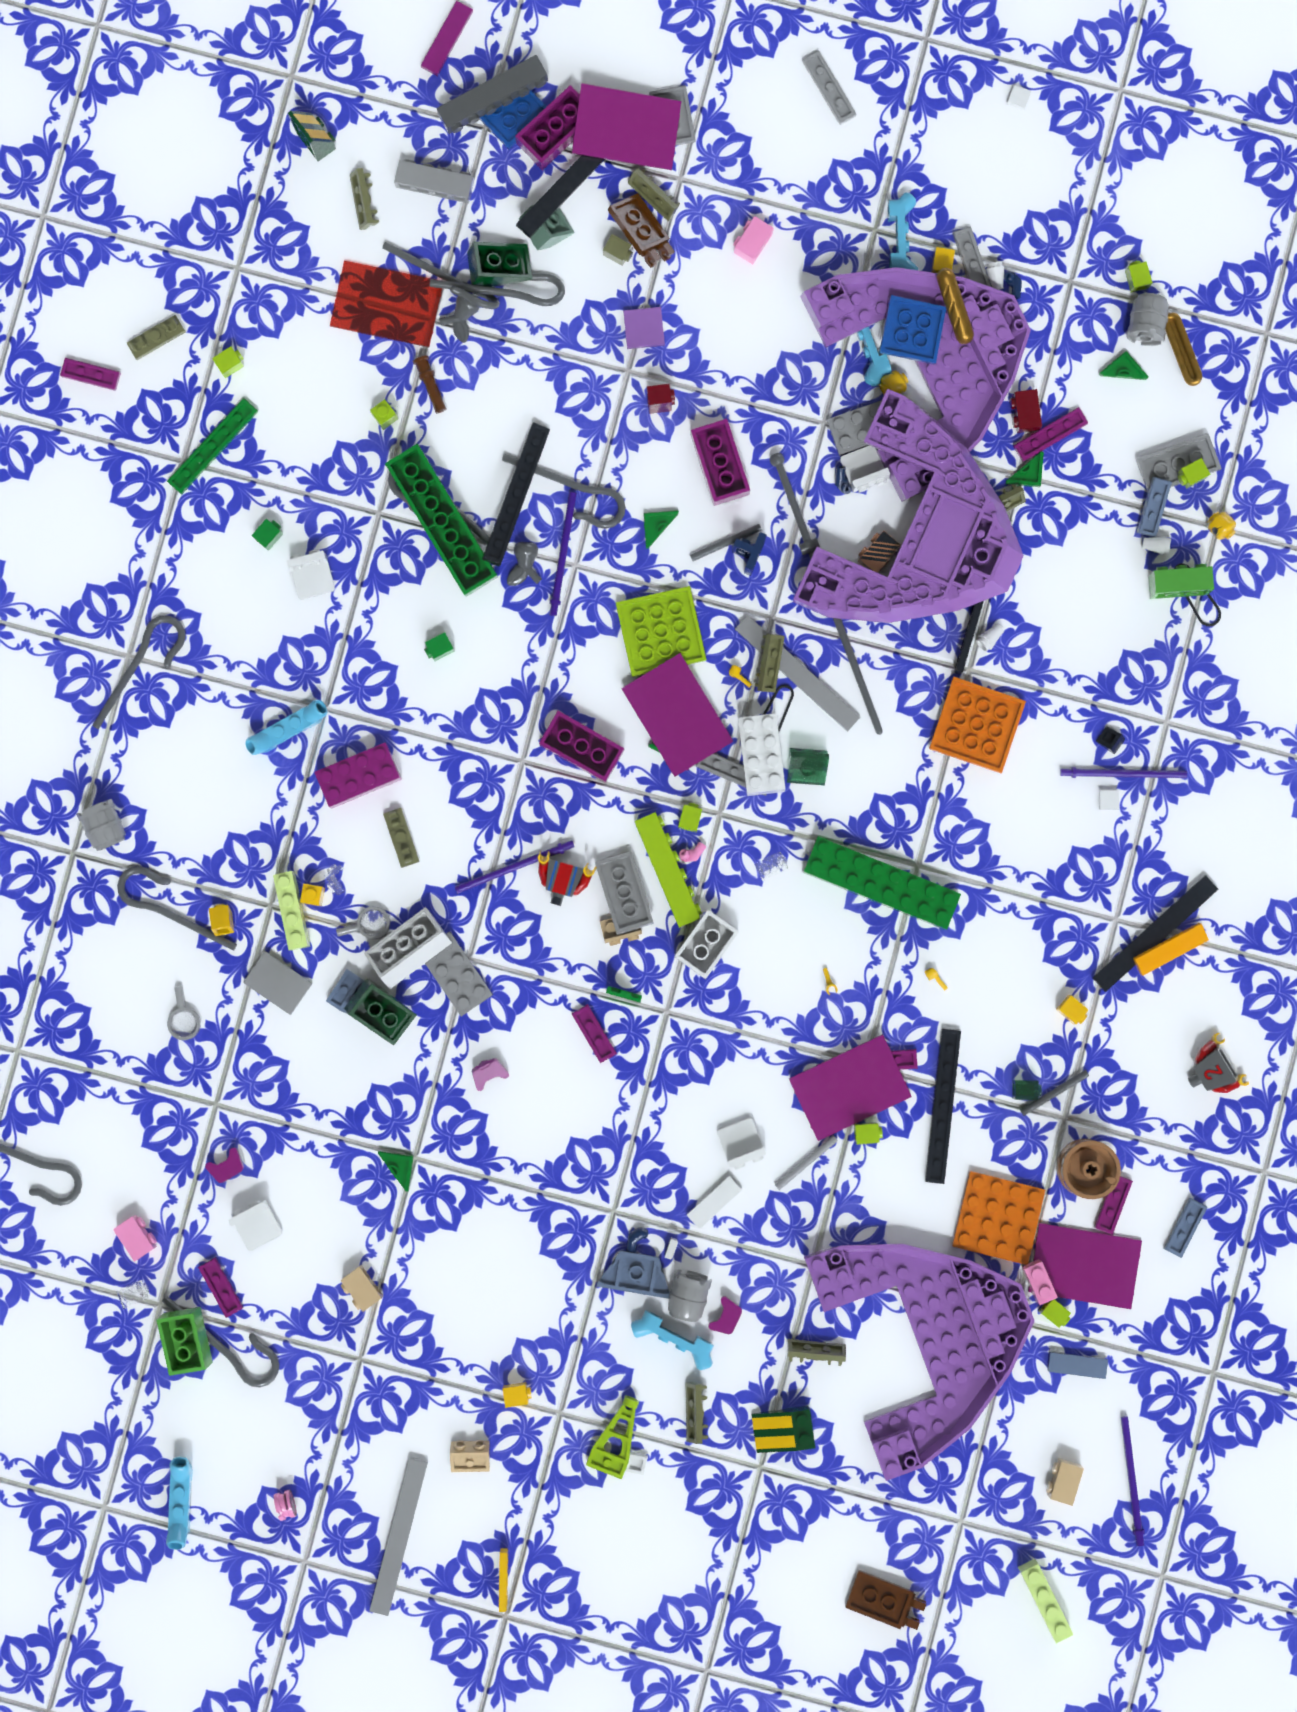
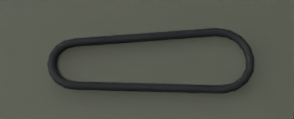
(1196, 613)
(787, 708)

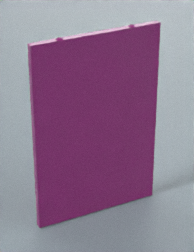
(626, 127)
(677, 715)
(850, 1087)
(1089, 1264)

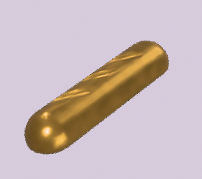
(955, 306)
(1183, 350)

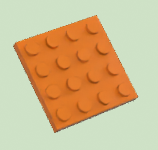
(977, 725)
(998, 1218)

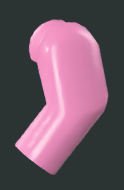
(692, 855)

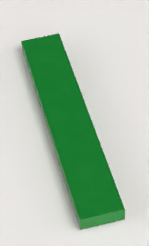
(212, 446)

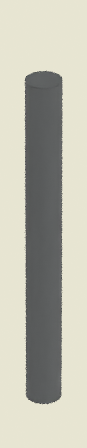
(726, 542)
(1055, 1092)

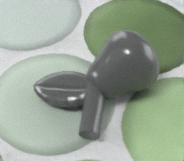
(463, 311)
(525, 554)

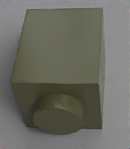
(618, 250)

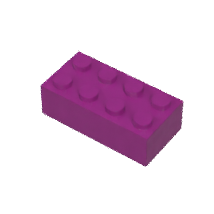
(551, 129)
(720, 462)
(581, 746)
(358, 775)

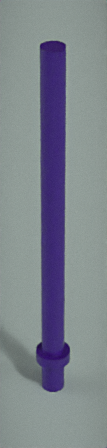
(562, 555)
(1073, 772)
(513, 867)
(1138, 1531)

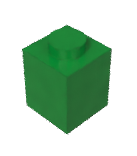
(267, 534)
(438, 647)

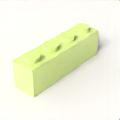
(291, 910)
(1045, 1601)

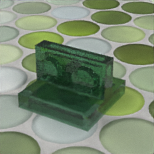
(807, 766)

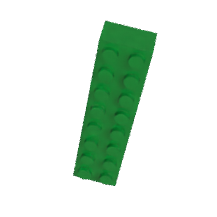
(441, 520)
(881, 883)

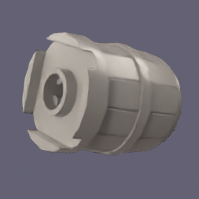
(1148, 319)
(102, 825)
(688, 1295)

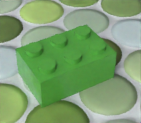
(1181, 581)
(184, 1341)

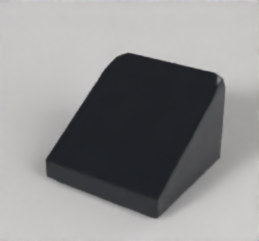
(1110, 740)

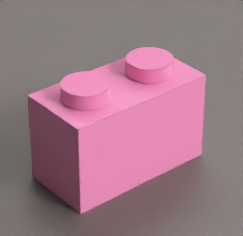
(753, 239)
(135, 1237)
(1039, 1282)

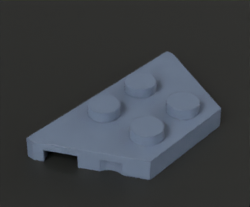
(635, 1274)

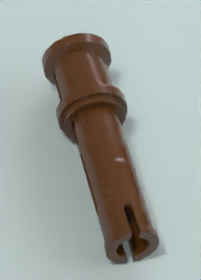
(427, 376)

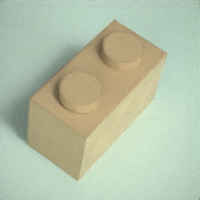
(361, 1288)
(1064, 1481)

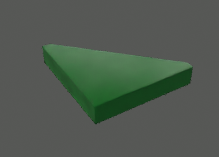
(1125, 368)
(1030, 474)
(656, 523)
(624, 994)
(400, 1167)

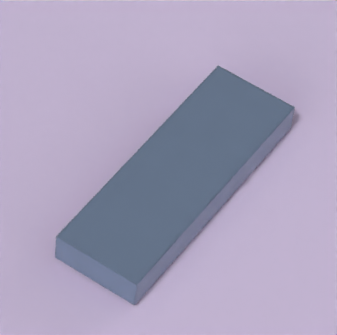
(1154, 507)
(1185, 1227)
(1077, 1365)

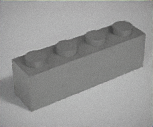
(434, 181)

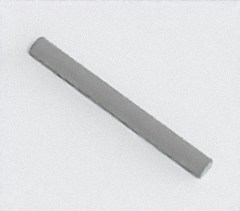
(806, 1162)

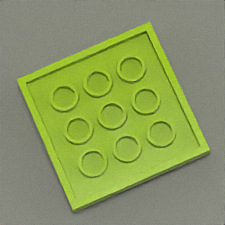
(659, 629)

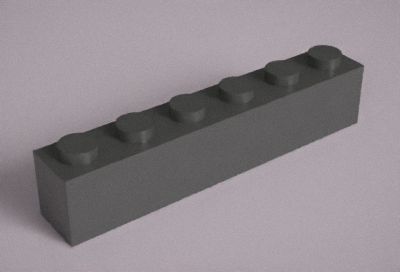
(492, 94)

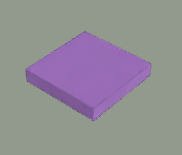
(644, 328)

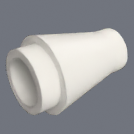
(996, 274)
(1157, 544)
(988, 638)

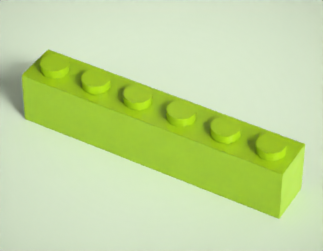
(667, 869)

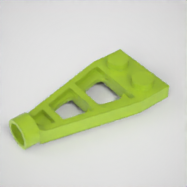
(608, 1462)

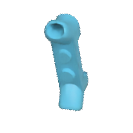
(896, 212)
(879, 365)
(287, 728)
(651, 1323)
(179, 1502)

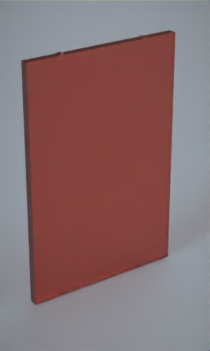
(386, 304)

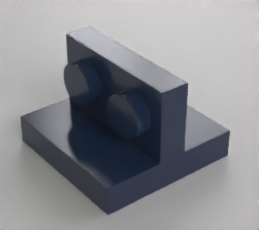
(745, 549)

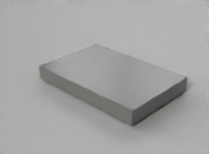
(685, 130)
(277, 983)

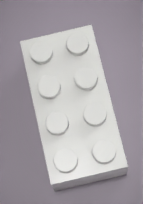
(761, 754)
(407, 948)

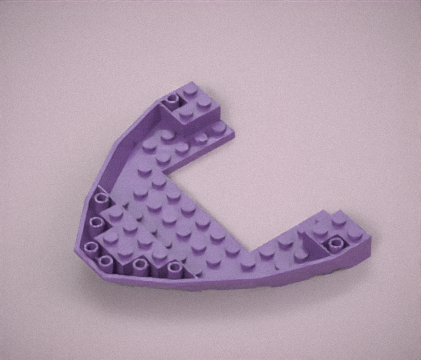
(967, 378)
(956, 545)
(964, 1323)

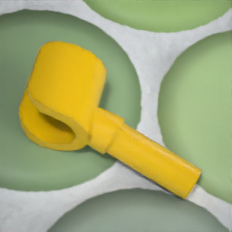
(735, 673)
(931, 974)
(829, 981)

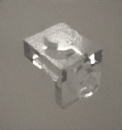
(771, 866)
(334, 885)
(133, 1293)

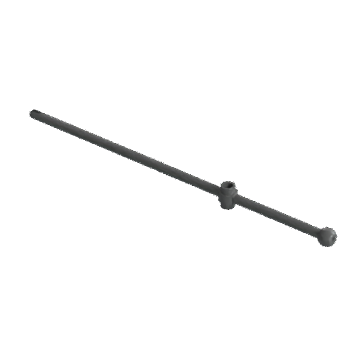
(809, 547)

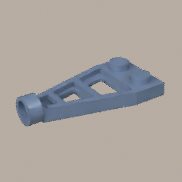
(344, 990)

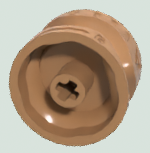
(1103, 1166)

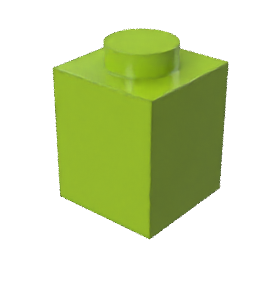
(1138, 276)
(228, 361)
(383, 414)
(1193, 473)
(690, 817)
(867, 1133)
(1055, 1313)

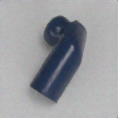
(1014, 282)
(841, 481)
(635, 1236)

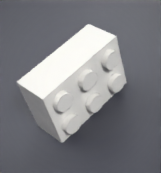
(706, 944)

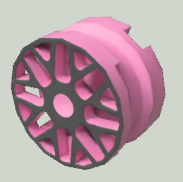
(285, 1505)

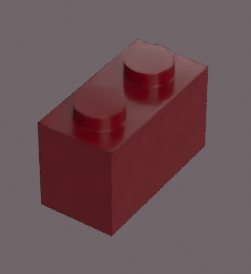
(660, 398)
(1026, 411)

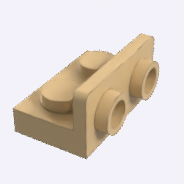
(610, 935)
(470, 1456)

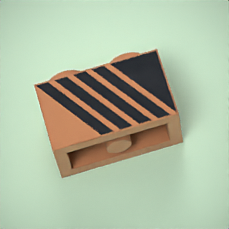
(879, 552)

